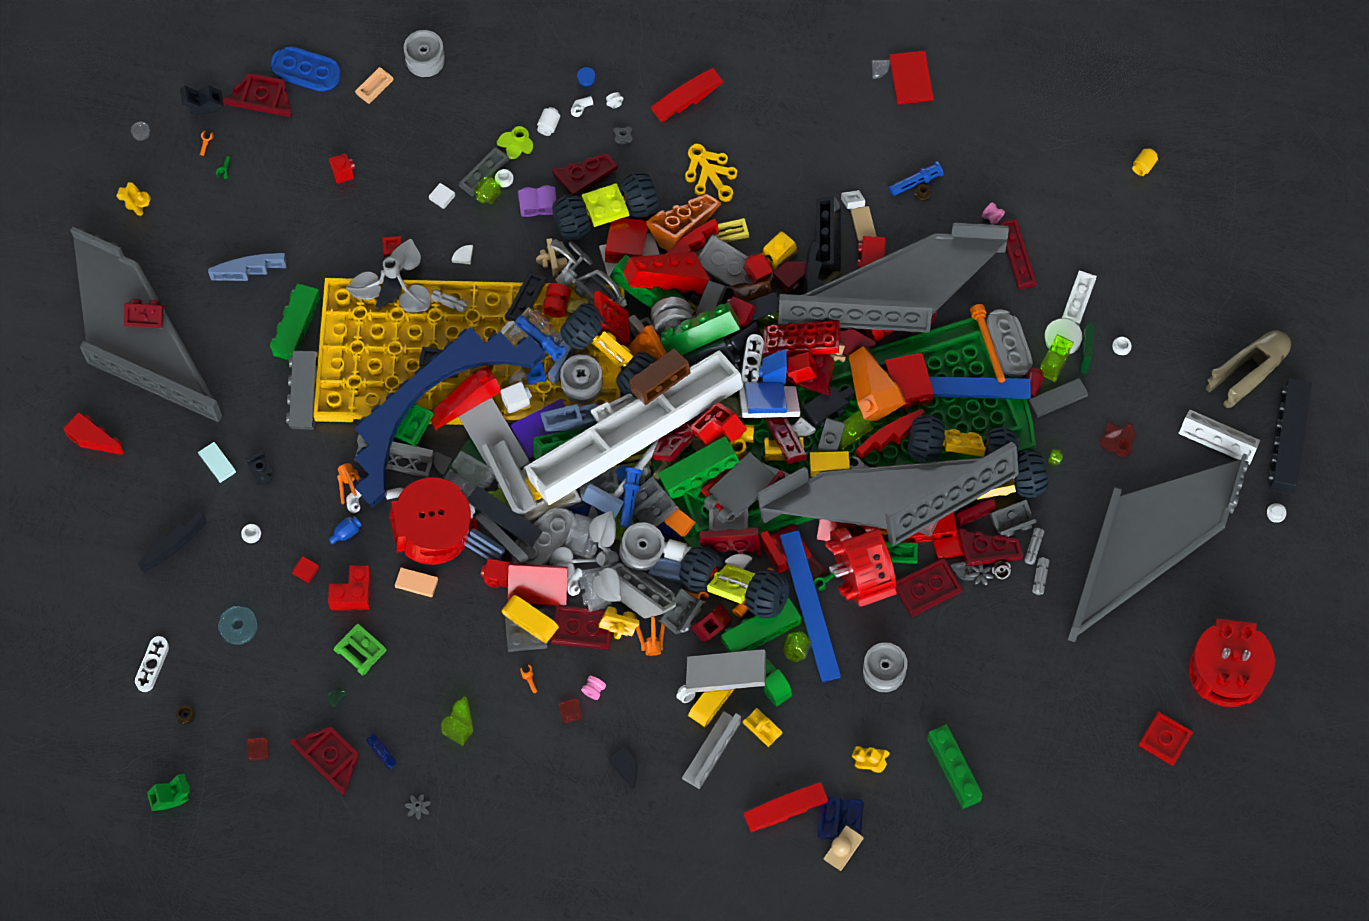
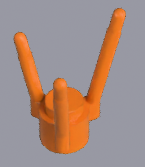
(347, 475)
(652, 645)

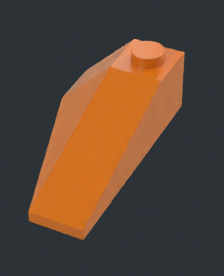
(677, 223)
(873, 387)

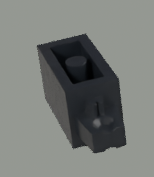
(827, 406)

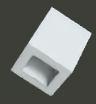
(515, 397)

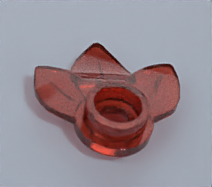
(1116, 437)

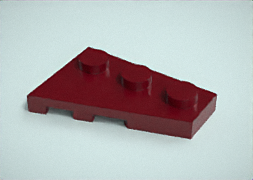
(583, 175)
(673, 442)
(739, 540)
(986, 549)

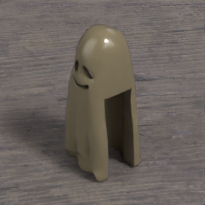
(1266, 352)

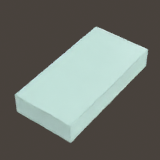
(217, 462)

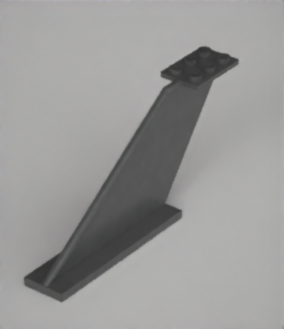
(903, 286)
(139, 355)
(890, 497)
(1153, 532)

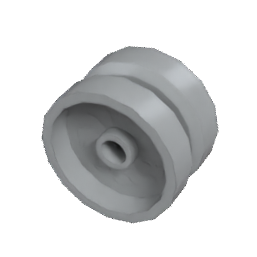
(424, 53)
(669, 313)
(581, 379)
(631, 545)
(883, 656)

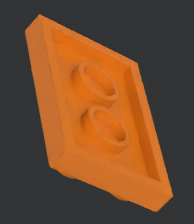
(648, 343)

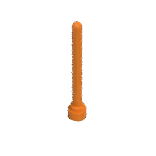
(978, 313)

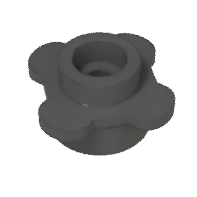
(627, 138)

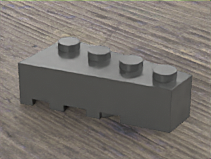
(302, 390)

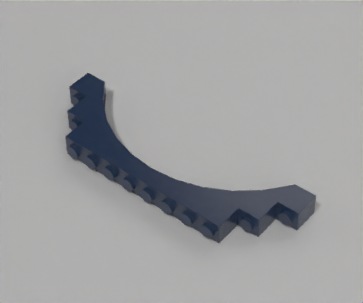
(382, 424)

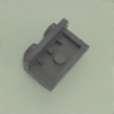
(590, 285)
(1012, 518)
(679, 617)

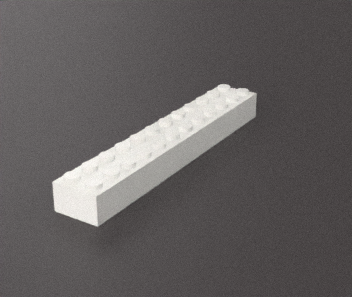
(632, 429)

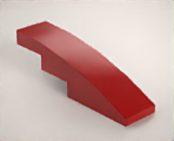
(686, 94)
(696, 239)
(894, 431)
(785, 807)

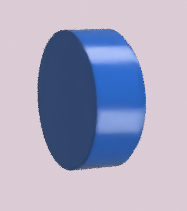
(586, 76)

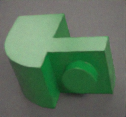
(776, 685)
(169, 794)

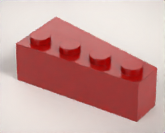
(667, 271)

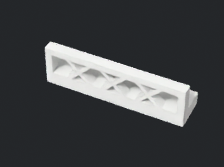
(1218, 436)

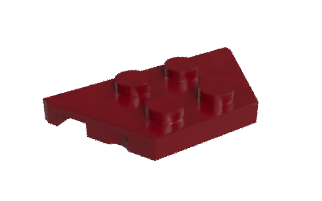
(260, 94)
(821, 383)
(329, 756)

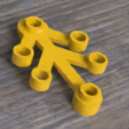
(710, 171)

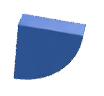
(536, 374)

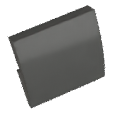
(653, 503)

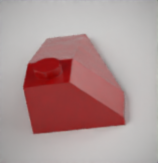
(471, 392)

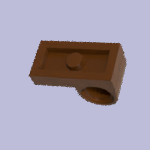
(750, 292)

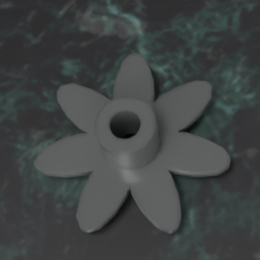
(981, 574)
(417, 810)

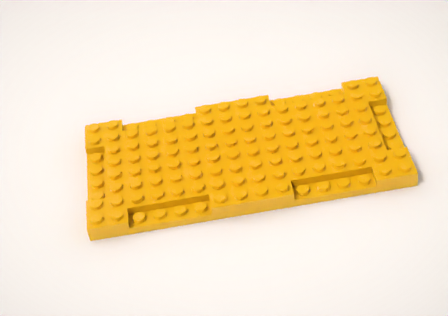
(374, 351)

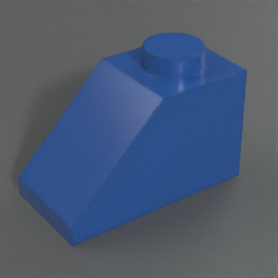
(774, 367)

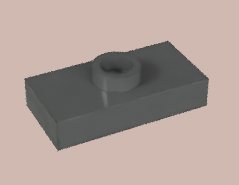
(831, 435)

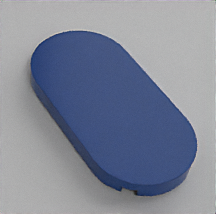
(306, 68)

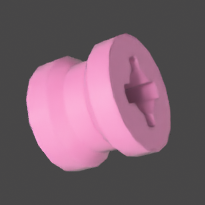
(993, 214)
(593, 687)

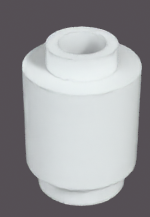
(548, 121)
(675, 550)

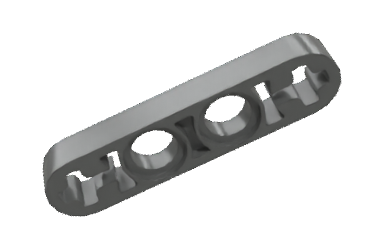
(503, 538)

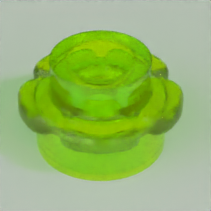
(1055, 457)

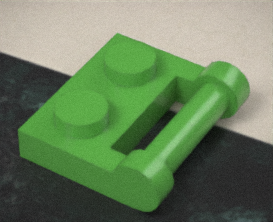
(364, 644)

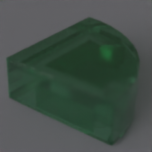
(334, 697)

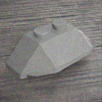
(643, 592)

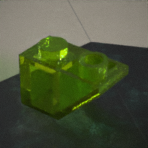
(1056, 357)
(459, 724)

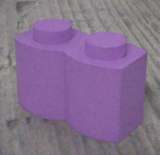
(536, 201)

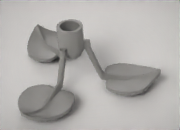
(406, 257)
(568, 274)
(608, 582)

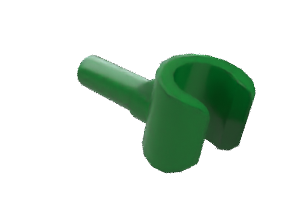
(224, 168)
(824, 580)

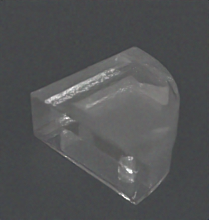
(879, 68)

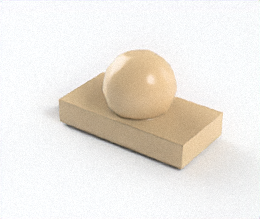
(843, 848)

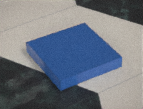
(765, 397)

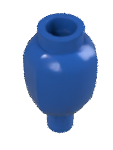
(345, 529)

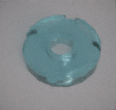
(241, 635)

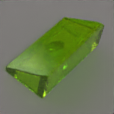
(854, 428)

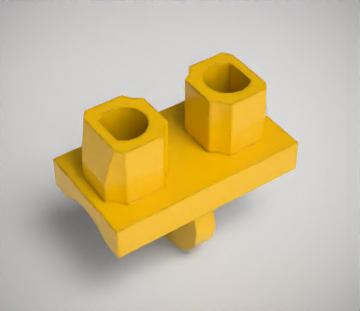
(133, 198)
(619, 624)
(762, 727)
(870, 758)

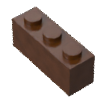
(659, 376)

